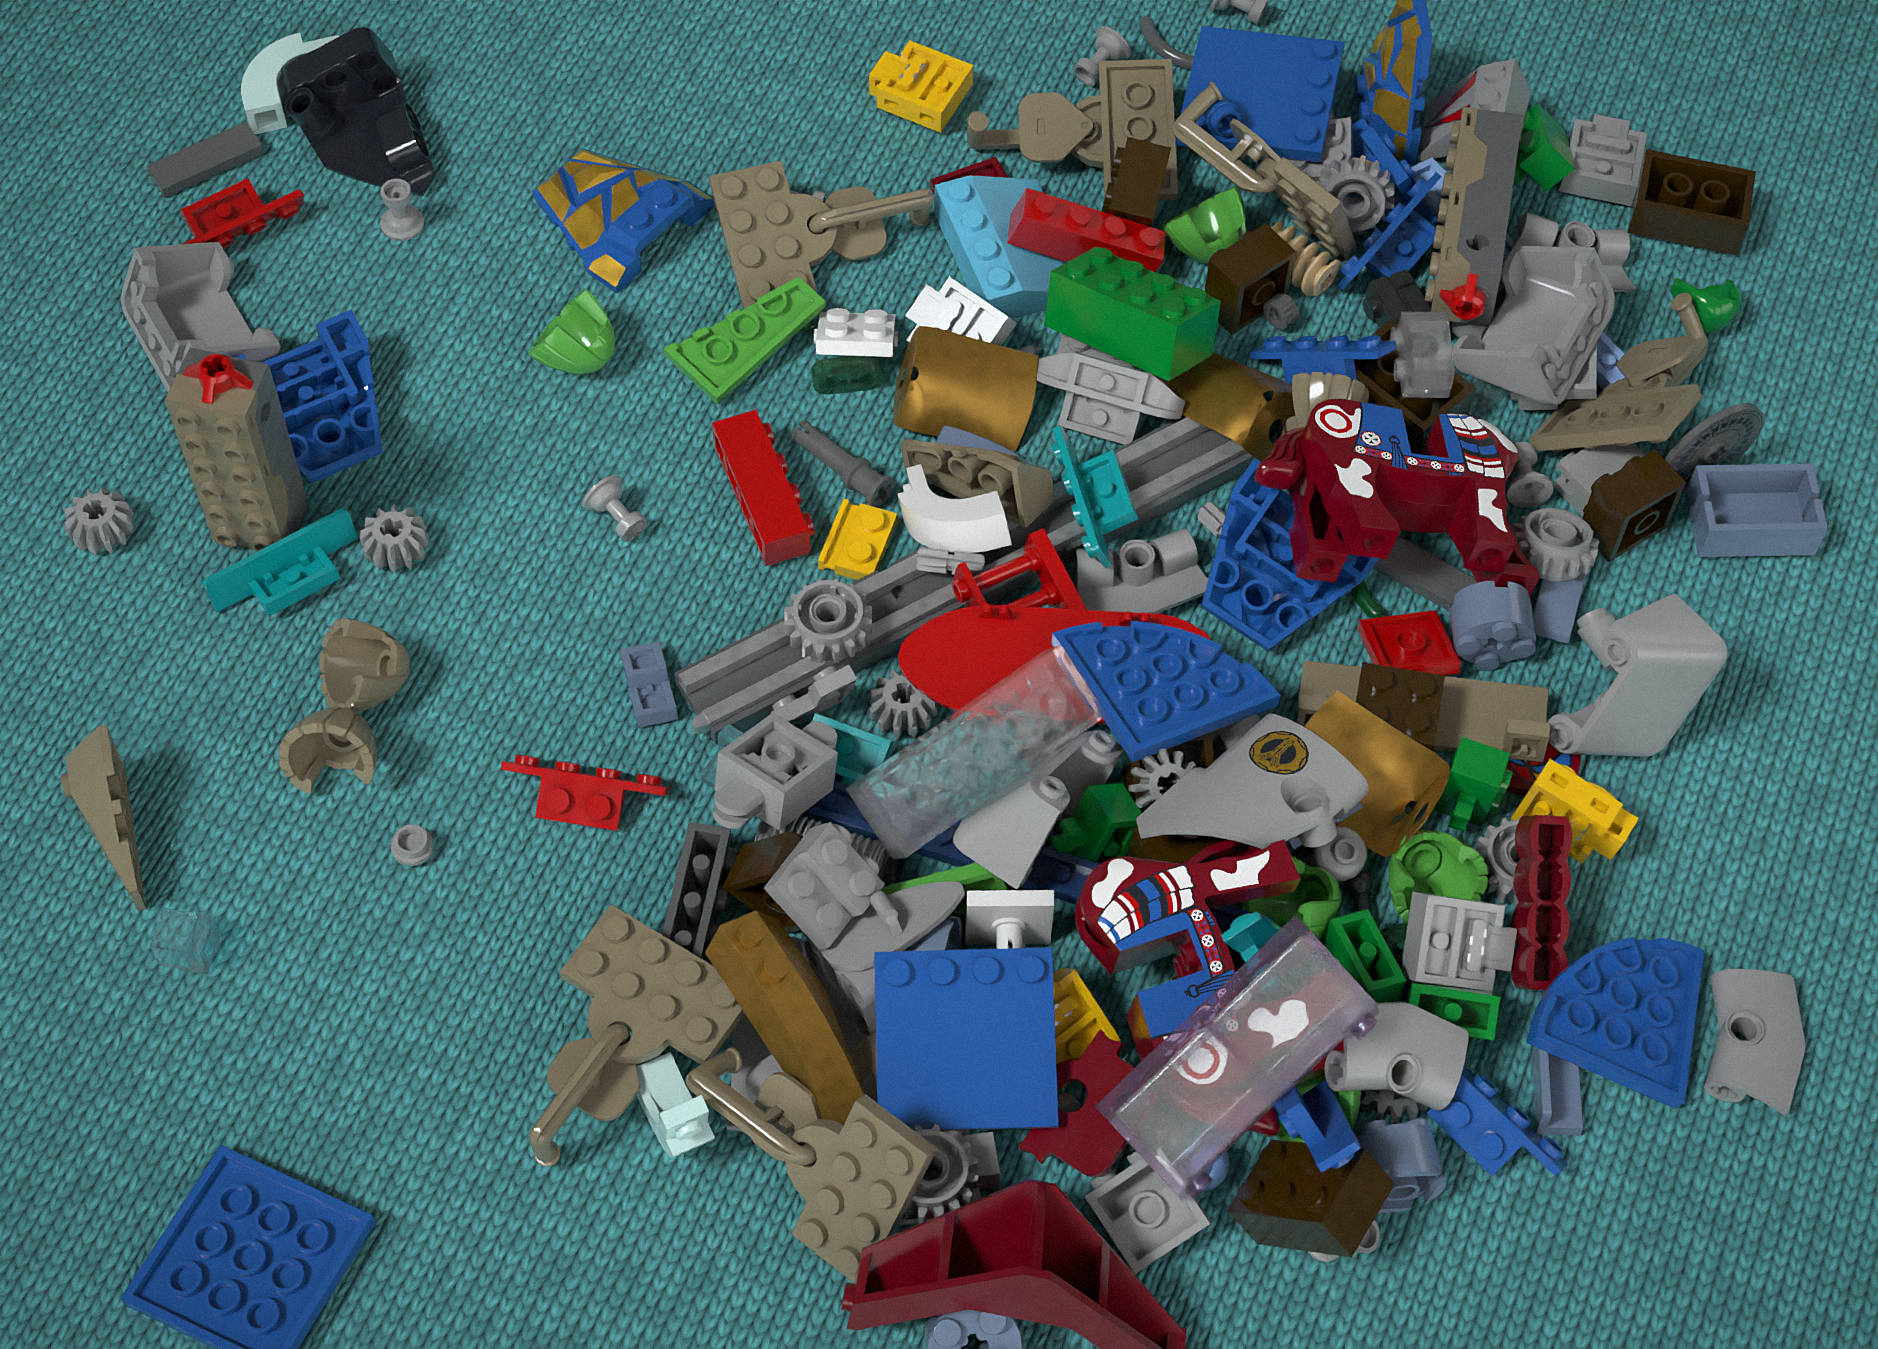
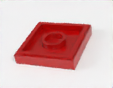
(1410, 643)

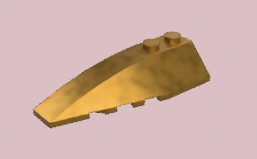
(787, 1008)

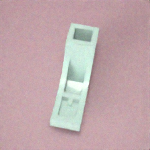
(263, 83)
(670, 1109)

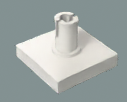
(1009, 917)

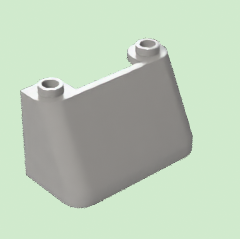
(181, 301)
(1545, 325)
(1663, 666)
(1016, 821)

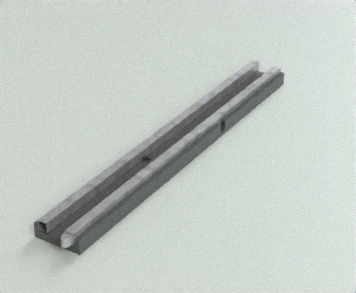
(757, 671)

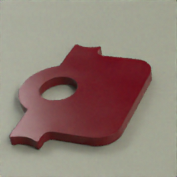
(1084, 1135)

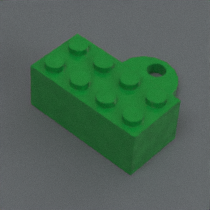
(1132, 313)

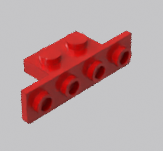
(236, 212)
(580, 796)

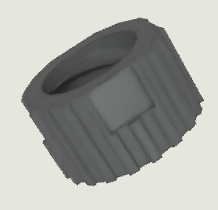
(1281, 311)

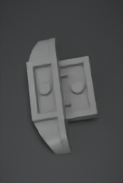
(1106, 396)

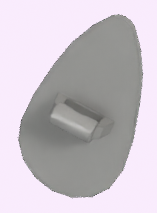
(892, 923)

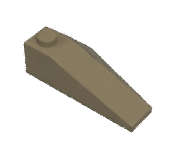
(970, 472)
(101, 793)

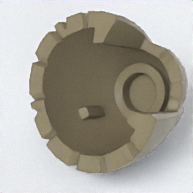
(1314, 388)
(361, 665)
(331, 739)

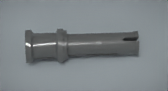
(854, 472)

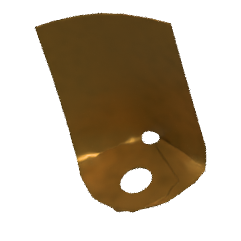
(965, 387)
(1232, 402)
(1390, 762)

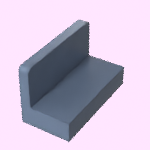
(1556, 1095)

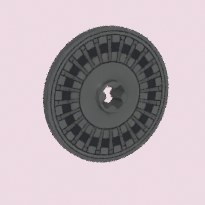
(1717, 440)

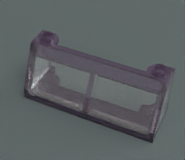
(1237, 1057)

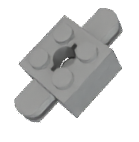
(774, 772)

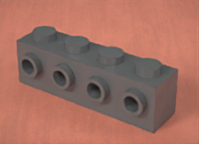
(698, 887)

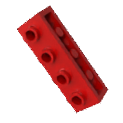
(1070, 229)
(762, 488)

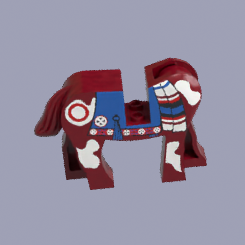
(1359, 477)
(1158, 908)

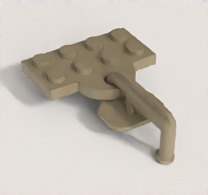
(1132, 103)
(1308, 203)
(770, 233)
(1641, 405)
(640, 987)
(850, 1174)

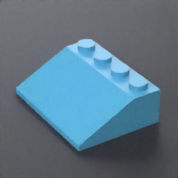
(976, 227)

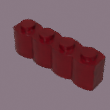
(1541, 888)

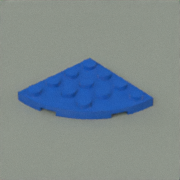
(1163, 683)
(1626, 1015)

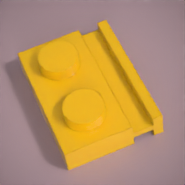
(857, 540)

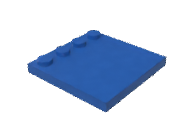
(1277, 82)
(967, 1038)
(248, 1257)

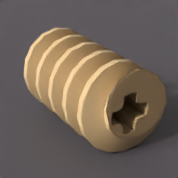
(1309, 270)

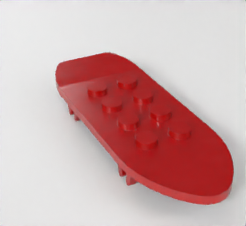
(980, 645)

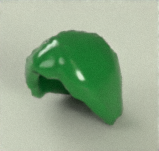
(1714, 304)

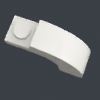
(952, 524)

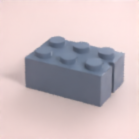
(1756, 510)

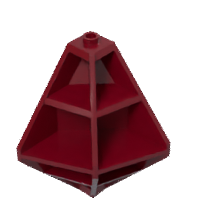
(1012, 1257)

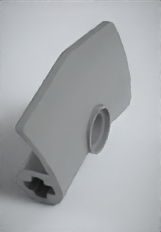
(1610, 244)
(1163, 581)
(1768, 1015)
(1418, 1046)

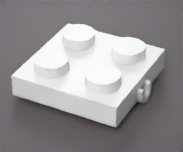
(856, 333)

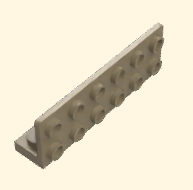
(1484, 711)

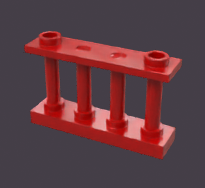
(1037, 557)

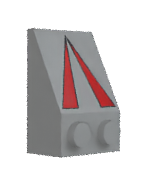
(1489, 87)

